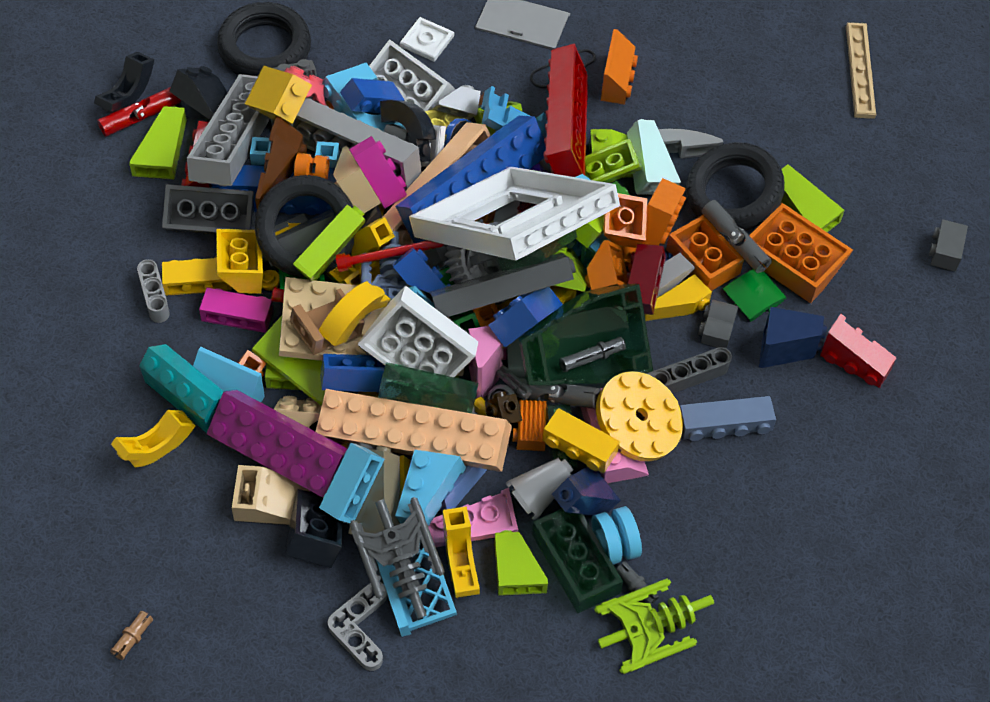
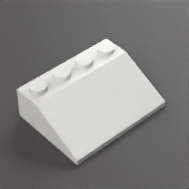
(410, 76)
(418, 337)

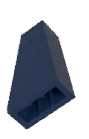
(586, 494)

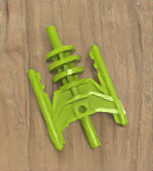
(645, 625)

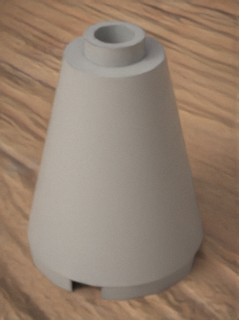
(536, 486)

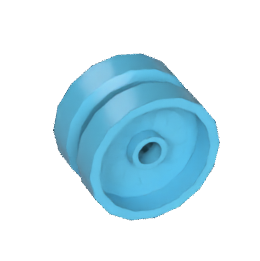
(618, 534)

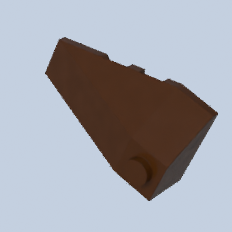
(281, 160)

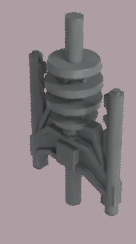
(396, 547)

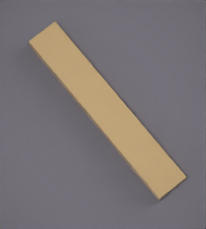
(860, 70)

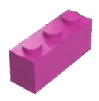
(379, 171)
(236, 310)

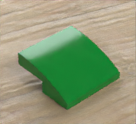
(754, 294)

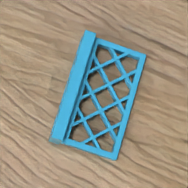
(399, 606)

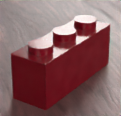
(647, 271)

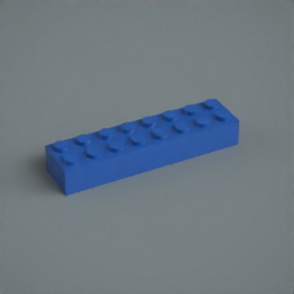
(514, 145)

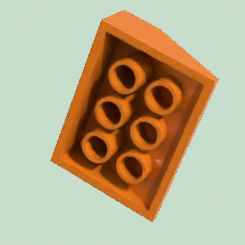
(800, 252)

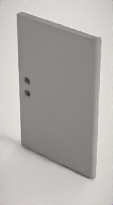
(514, 18)

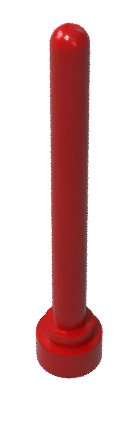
(345, 261)

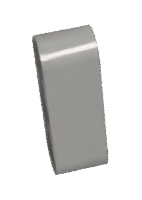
(151, 281)

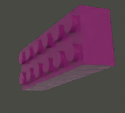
(276, 441)

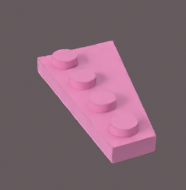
(486, 518)

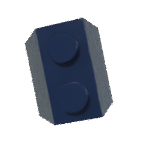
(790, 337)

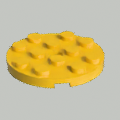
(617, 415)

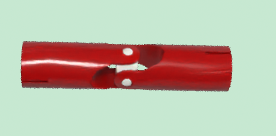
(147, 107)

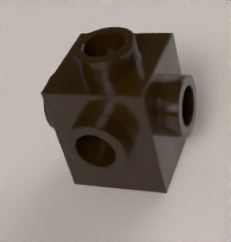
(504, 407)

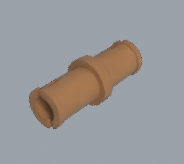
(131, 635)

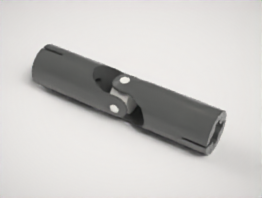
(727, 226)
(574, 395)

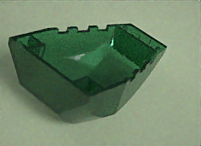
(582, 324)

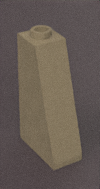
(385, 487)

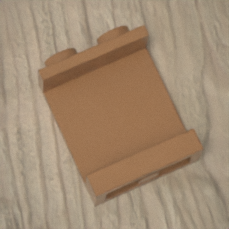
(308, 324)

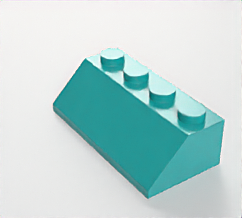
(181, 384)

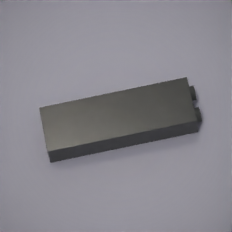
(502, 285)

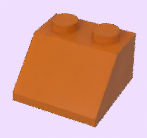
(627, 222)

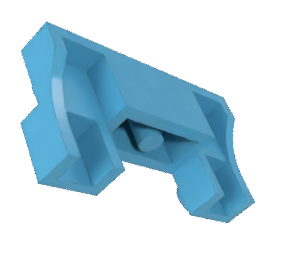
(498, 116)

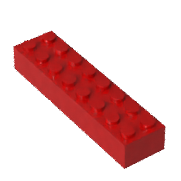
(566, 112)

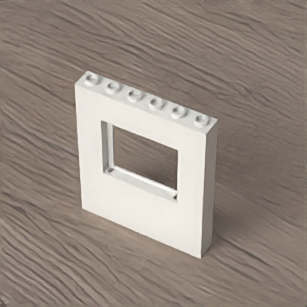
(561, 207)

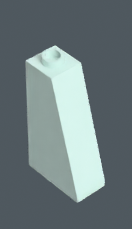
(652, 157)

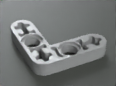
(351, 629)

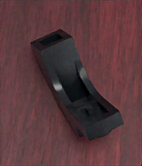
(131, 84)
(414, 120)

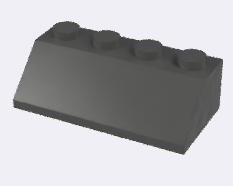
(207, 209)

